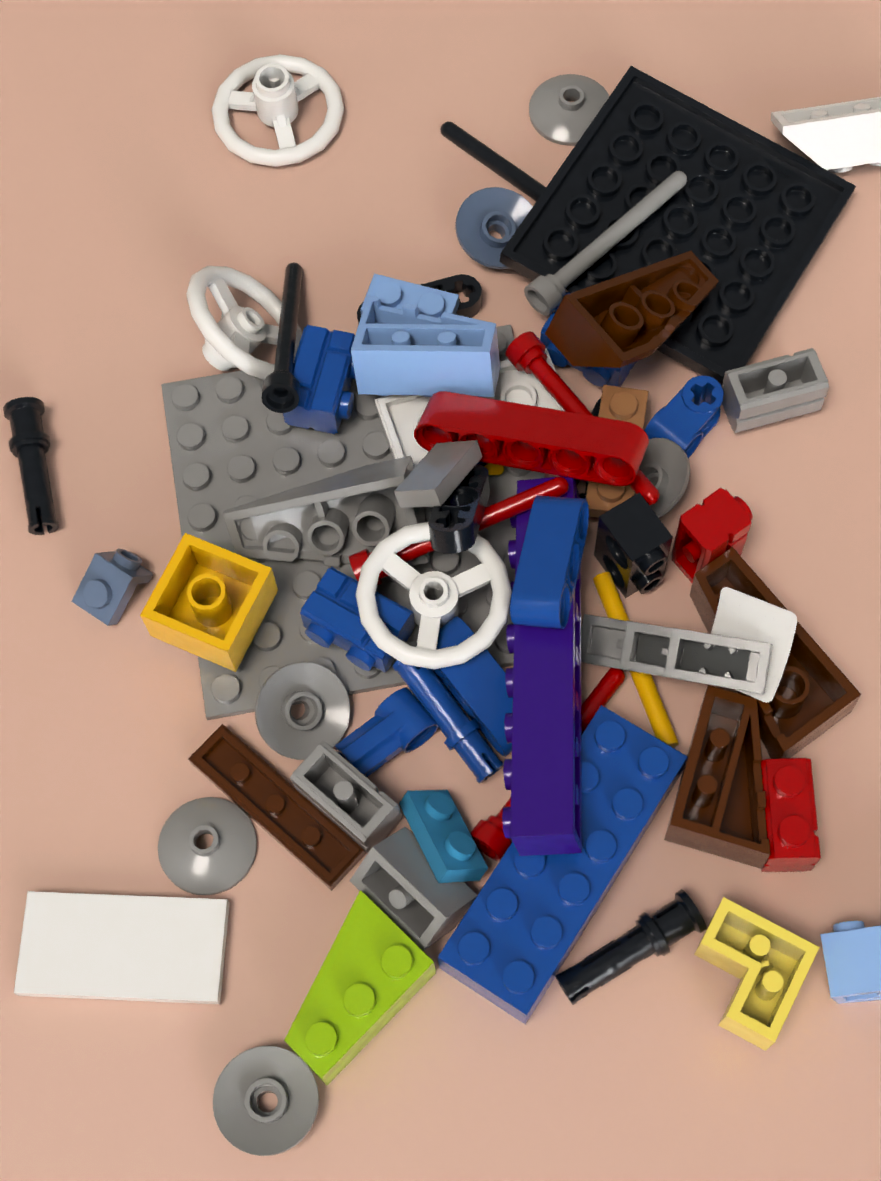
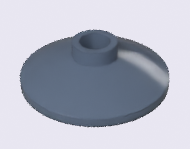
(489, 211)

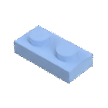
(396, 293)

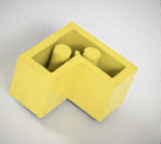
(765, 960)

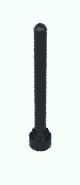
(492, 160)
(281, 387)

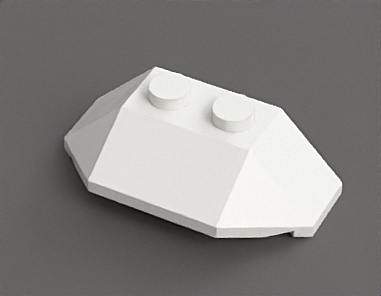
(836, 133)

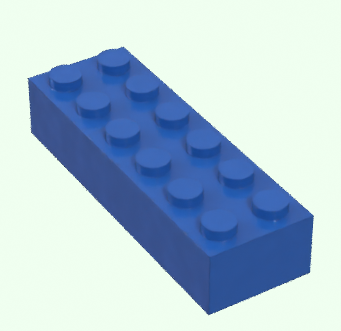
(542, 903)

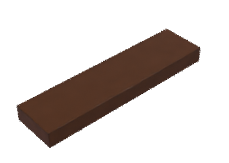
(277, 807)

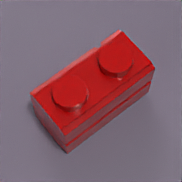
(710, 531)
(790, 815)

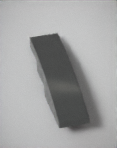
(675, 653)

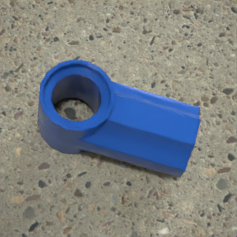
(397, 727)

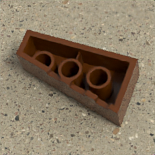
(812, 688)

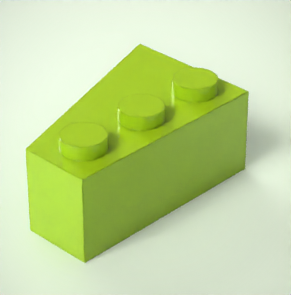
(357, 990)

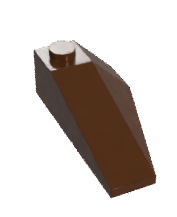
(630, 313)

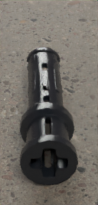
(30, 446)
(650, 936)

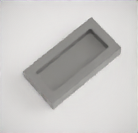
(438, 474)

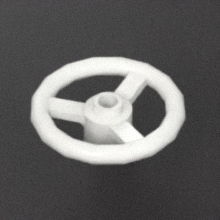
(276, 102)
(240, 328)
(432, 600)

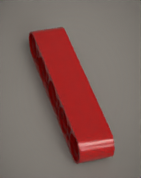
(536, 437)

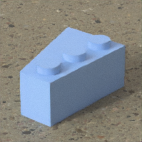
(423, 354)
(853, 962)

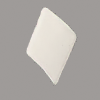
(757, 621)

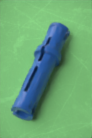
(451, 720)

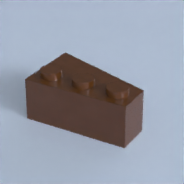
(721, 785)

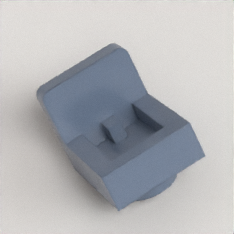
(110, 584)

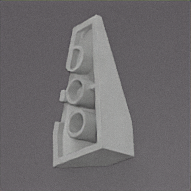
(326, 517)

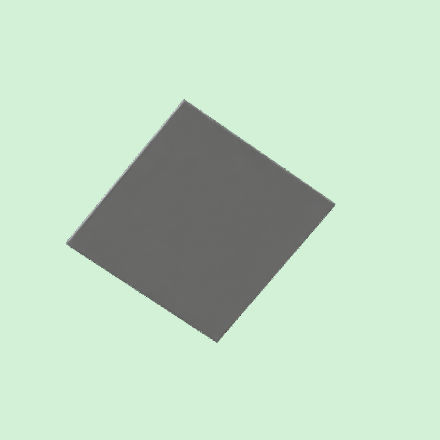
(239, 451)

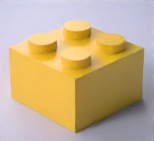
(210, 602)

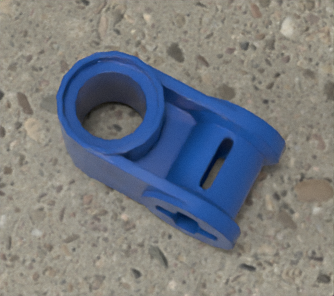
(689, 414)

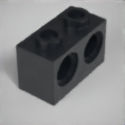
(633, 546)

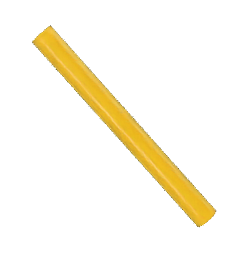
(643, 682)

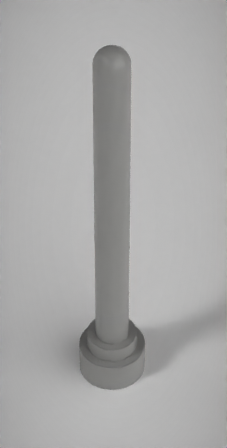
(547, 291)

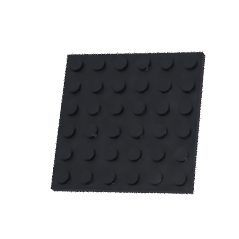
(744, 213)

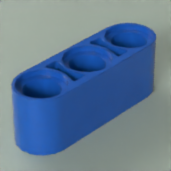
(549, 562)
(477, 686)

